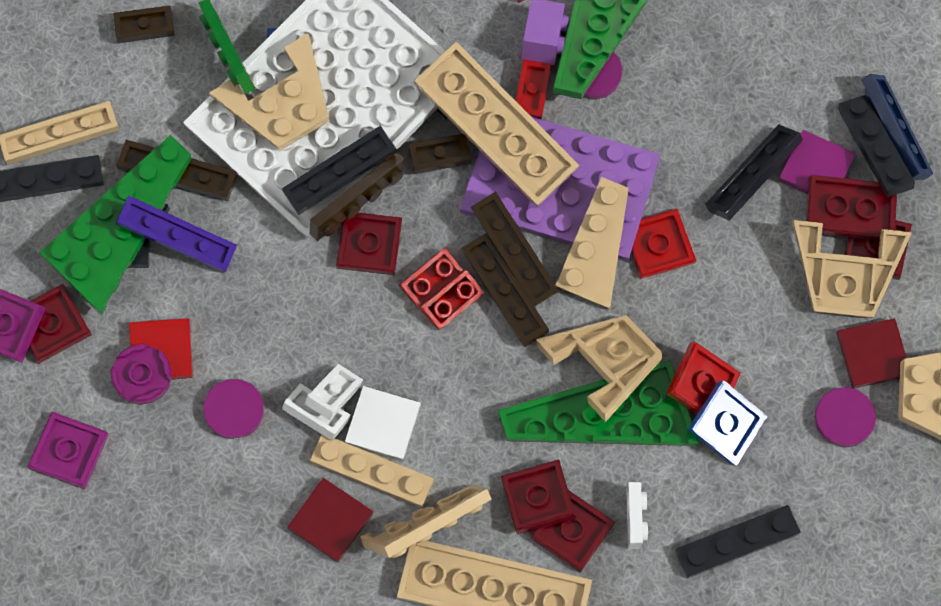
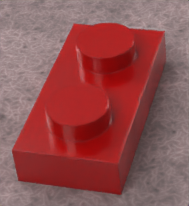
(533, 87)

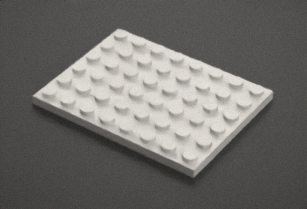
(367, 76)

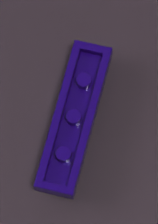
(176, 234)

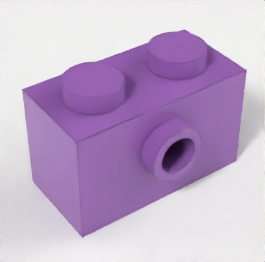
(543, 31)

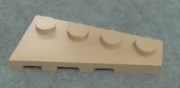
(595, 251)
(426, 521)

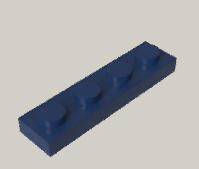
(896, 125)

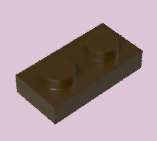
(143, 24)
(439, 153)

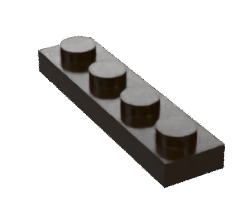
(197, 177)
(352, 200)
(514, 249)
(505, 290)

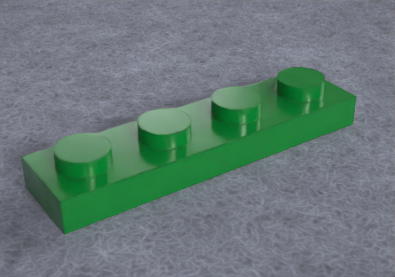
(228, 53)

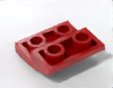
(441, 289)

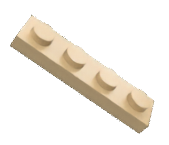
(58, 132)
(372, 471)

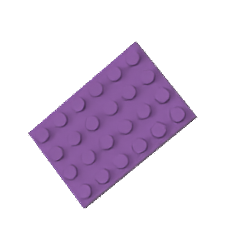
(564, 210)

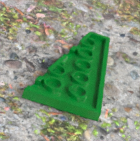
(591, 39)
(97, 251)
(567, 417)

